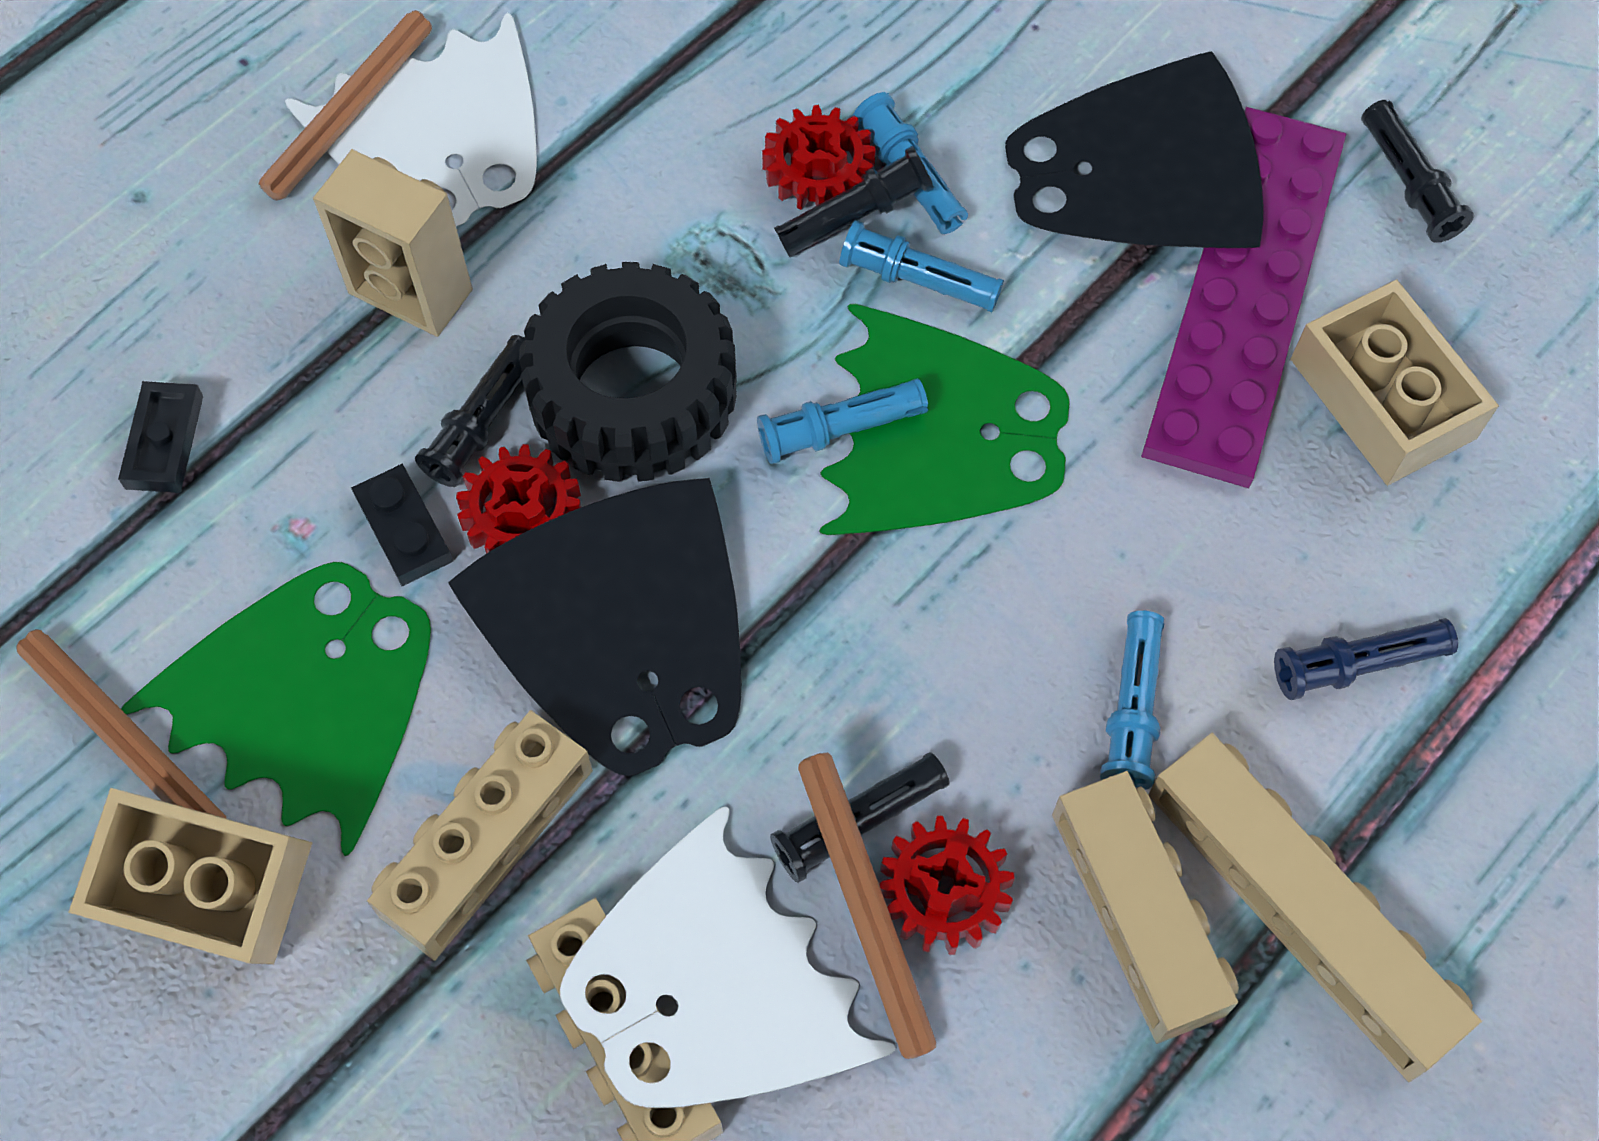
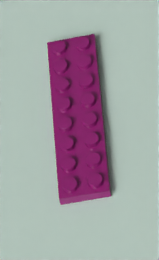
(1245, 312)

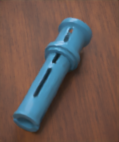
(891, 140)
(896, 260)
(818, 424)
(1134, 719)

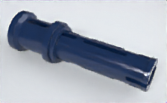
(1338, 663)

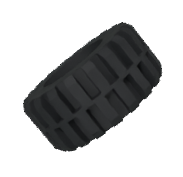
(617, 312)

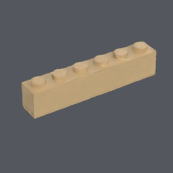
(1314, 907)

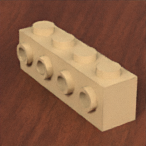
(479, 834)
(1144, 906)
(555, 949)

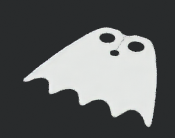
(462, 103)
(741, 978)

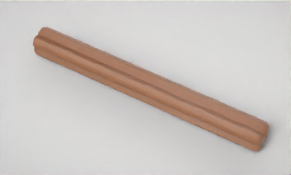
(345, 106)
(112, 724)
(867, 906)

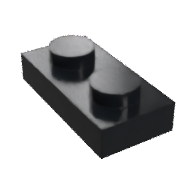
(161, 437)
(402, 524)

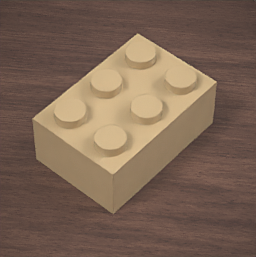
(394, 241)
(1392, 382)
(190, 877)

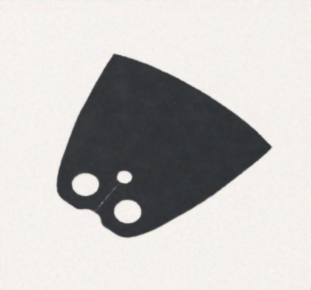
(1164, 157)
(612, 596)

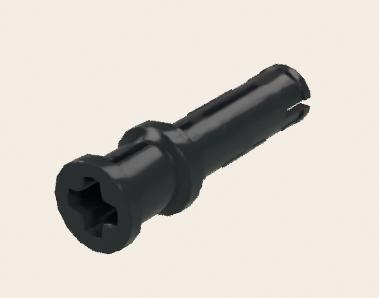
(1426, 187)
(876, 192)
(461, 426)
(920, 777)

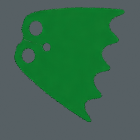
(937, 462)
(290, 709)

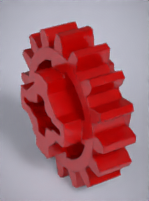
(817, 154)
(520, 496)
(968, 891)

